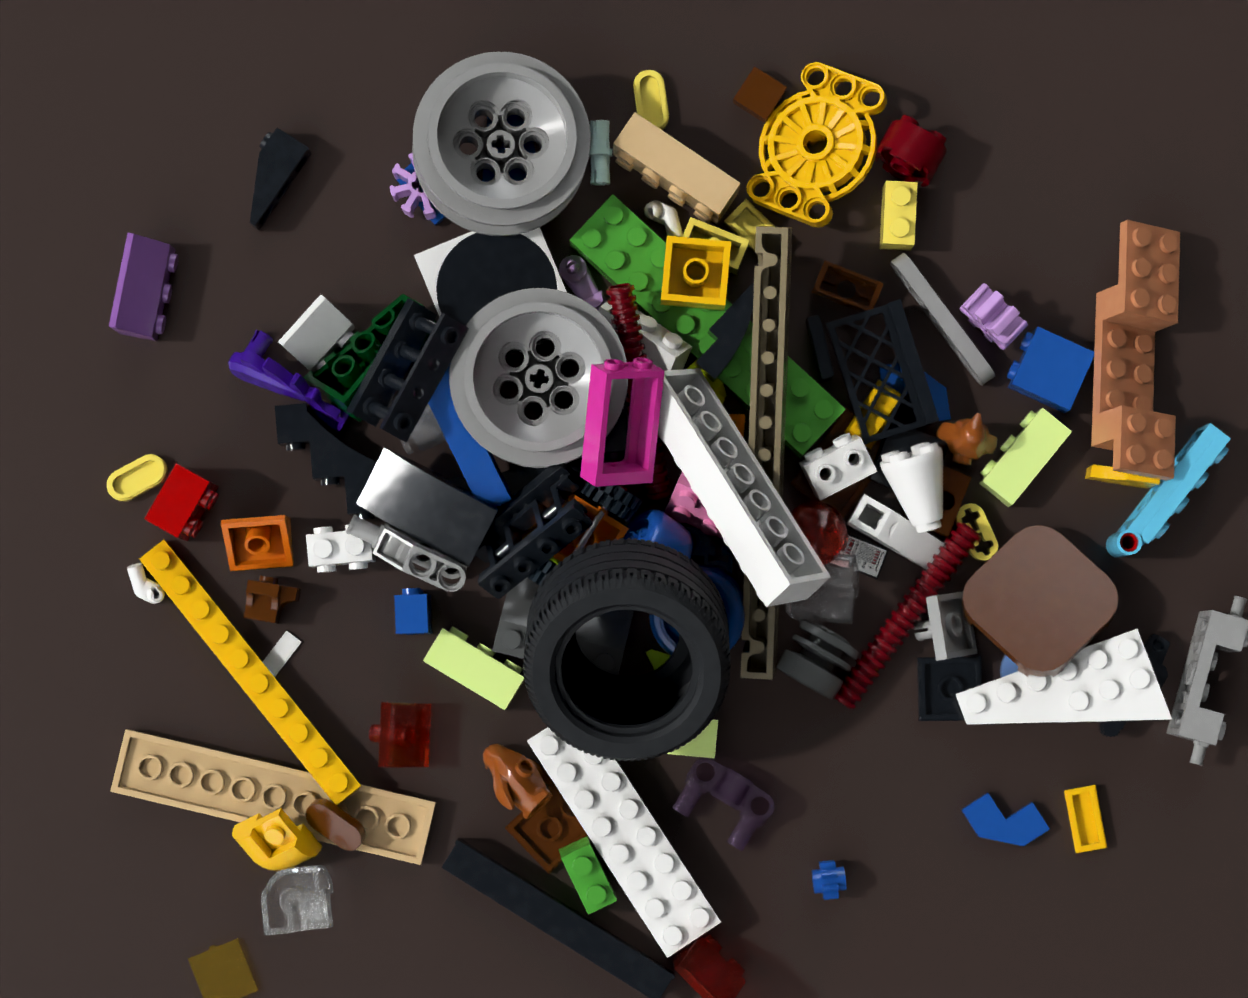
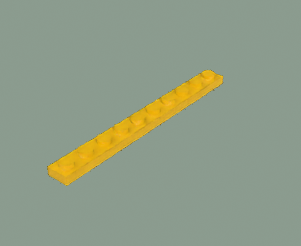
(250, 673)

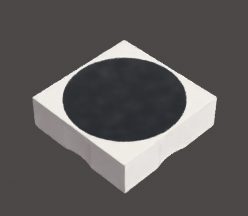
(480, 268)

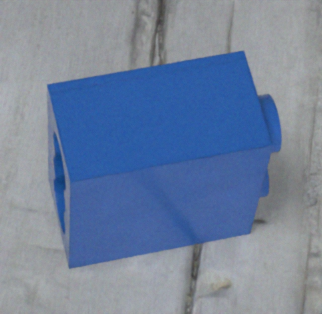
(1050, 369)

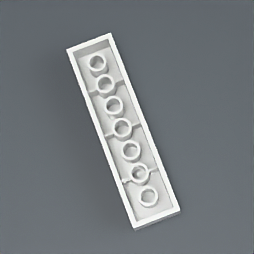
(736, 491)
(628, 842)

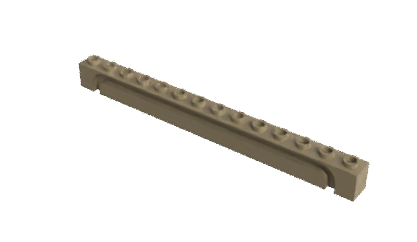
(767, 420)

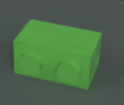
(587, 875)

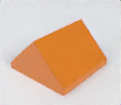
(258, 542)

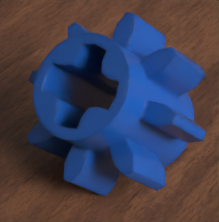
(829, 880)

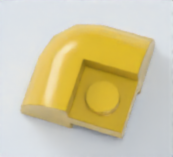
(276, 841)

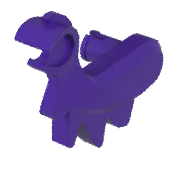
(274, 377)

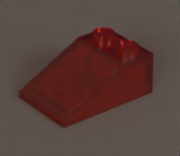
(709, 970)

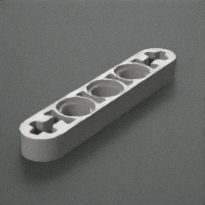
(942, 319)

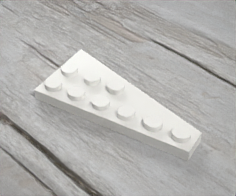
(1098, 685)

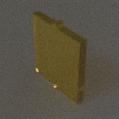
(223, 972)

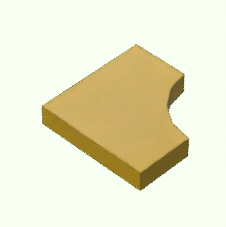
(1106, 474)

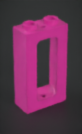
(642, 424)

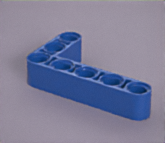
(474, 460)

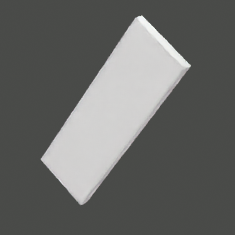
(281, 653)

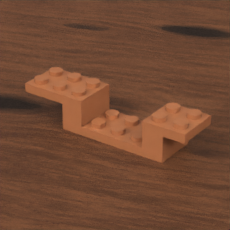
(1125, 352)

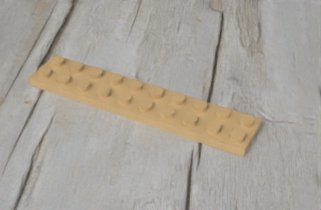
(243, 786)

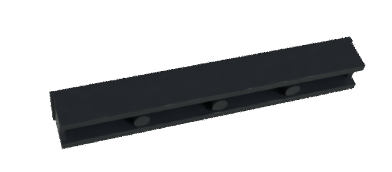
(558, 920)

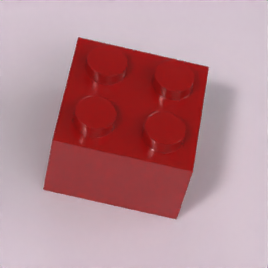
(182, 503)

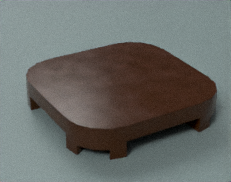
(1039, 600)

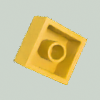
(695, 273)

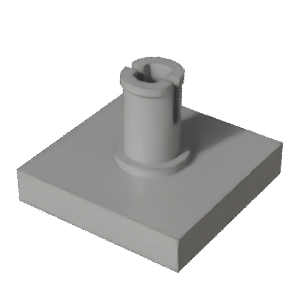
(947, 627)

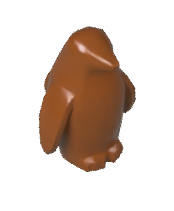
(967, 439)
(517, 780)

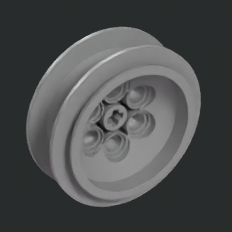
(497, 88)
(480, 369)

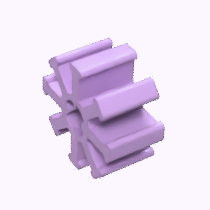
(405, 190)
(993, 316)

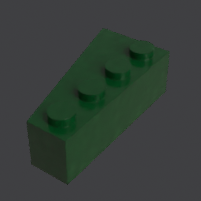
(345, 371)

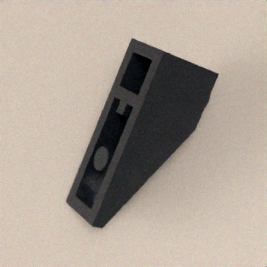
(276, 170)

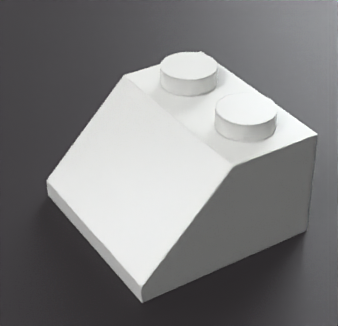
(317, 334)

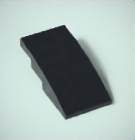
(426, 506)

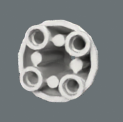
(917, 483)

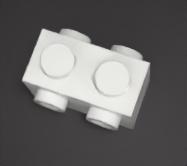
(838, 470)
(330, 549)

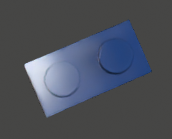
(413, 612)

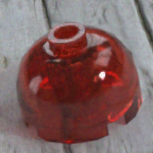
(823, 528)

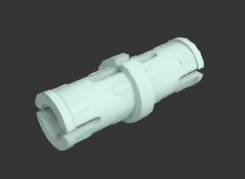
(600, 153)

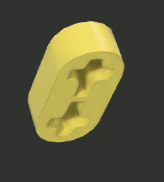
(984, 530)

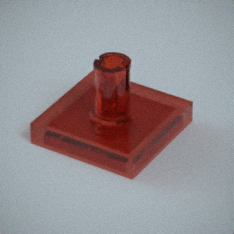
(403, 734)

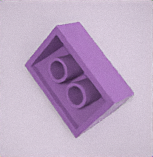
(143, 287)

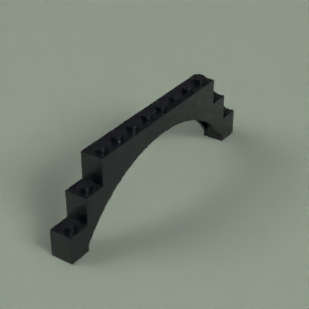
(336, 461)

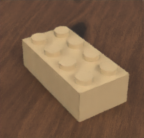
(675, 169)

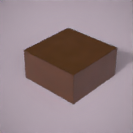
(759, 94)

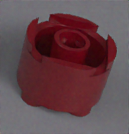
(911, 151)

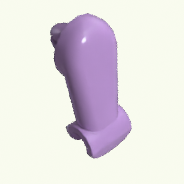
(580, 281)

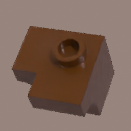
(267, 599)

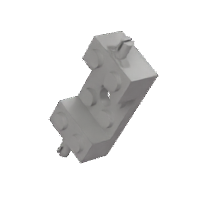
(1211, 632)

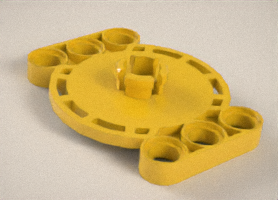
(809, 119)

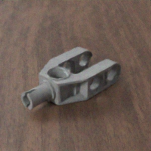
(402, 551)

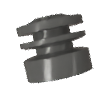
(817, 659)

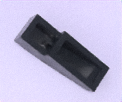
(728, 335)

